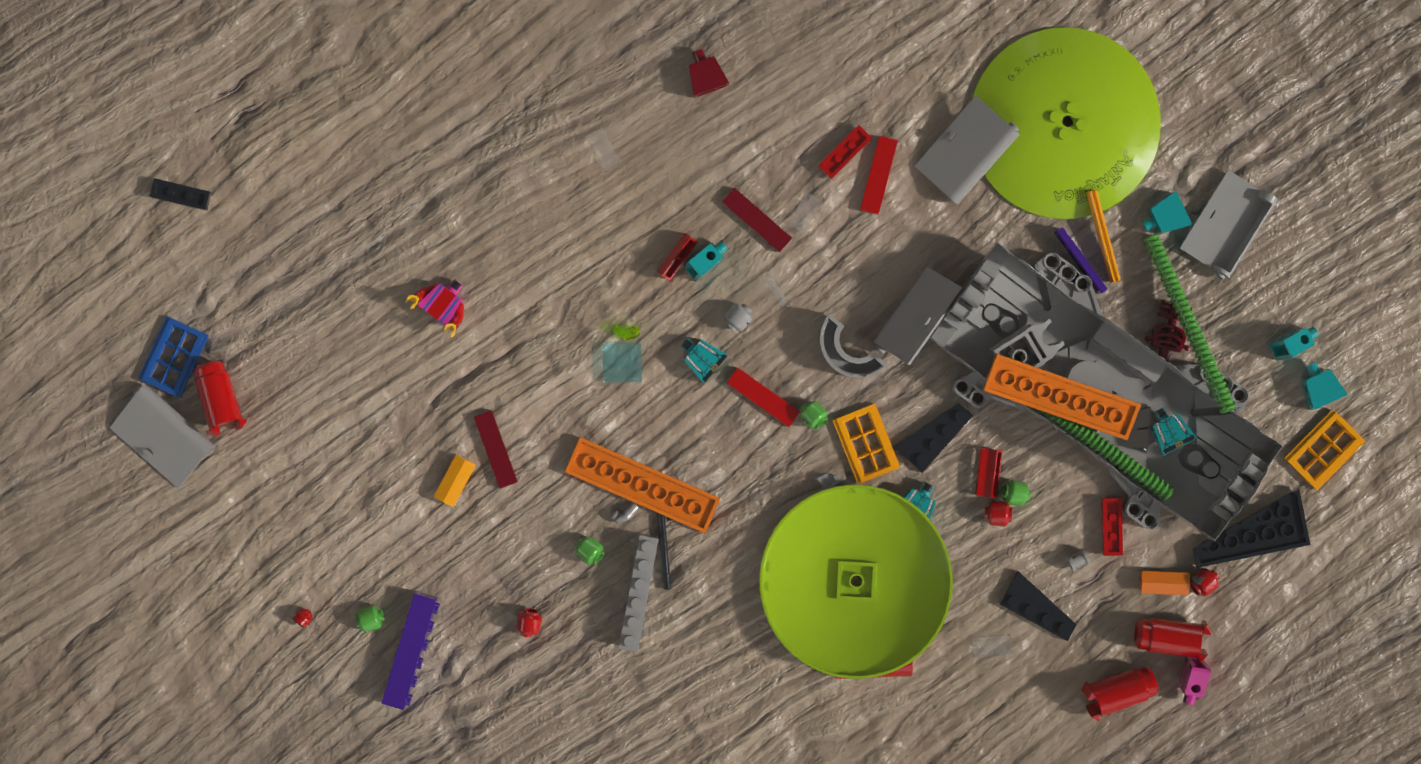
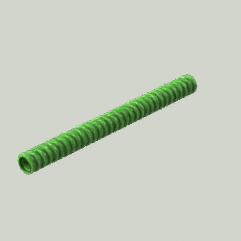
(1189, 323)
(1116, 456)

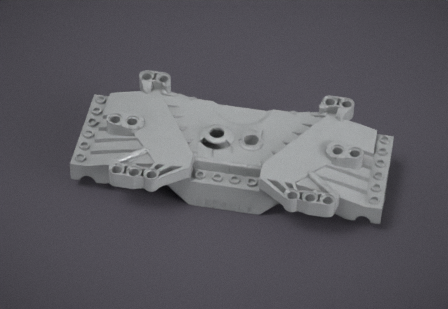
(1208, 475)

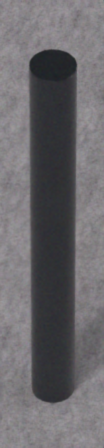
(664, 552)

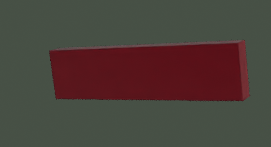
(757, 220)
(495, 449)

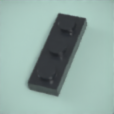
(180, 194)

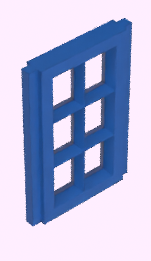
(157, 349)

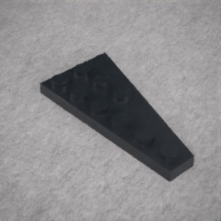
(1266, 531)

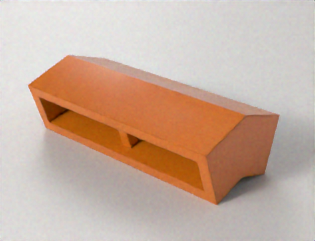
(1164, 583)

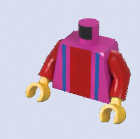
(441, 304)

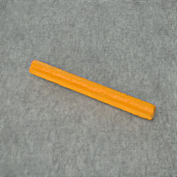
(1103, 236)

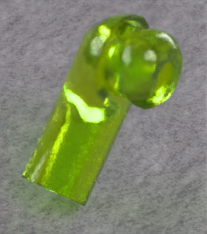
(626, 334)

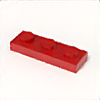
(844, 152)
(1112, 527)

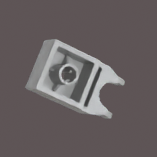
(1028, 344)

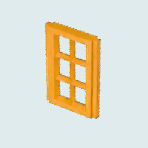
(879, 429)
(1343, 455)

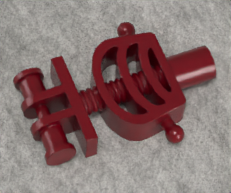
(1165, 349)

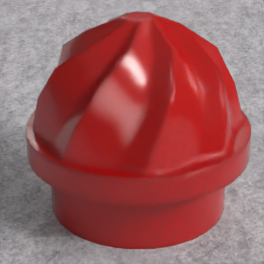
(303, 617)

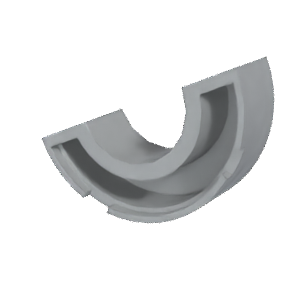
(838, 359)

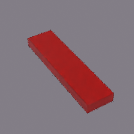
(878, 175)
(763, 397)

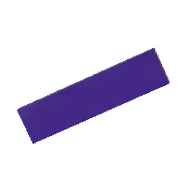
(1080, 260)

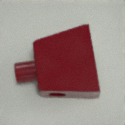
(706, 74)

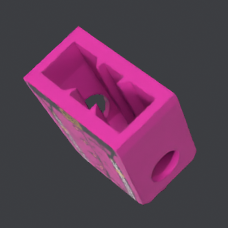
(1194, 679)

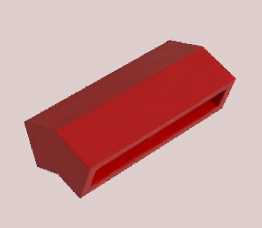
(674, 254)
(988, 472)

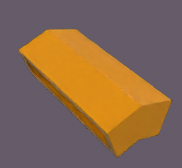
(454, 480)

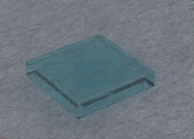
(622, 362)

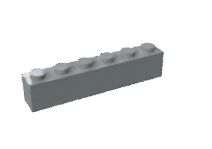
(638, 592)

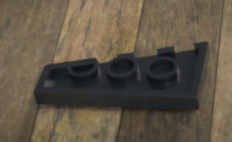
(932, 438)
(1033, 605)

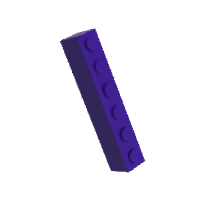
(410, 649)

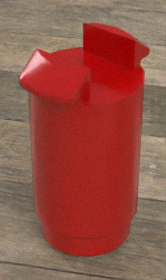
(217, 397)
(1171, 637)
(1119, 691)

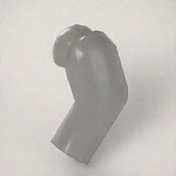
(626, 515)

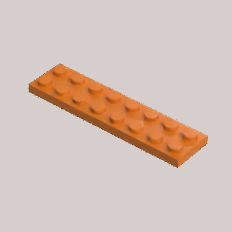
(1061, 396)
(642, 485)

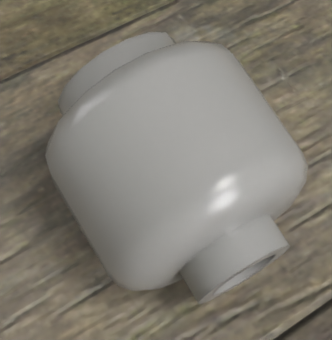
(738, 317)

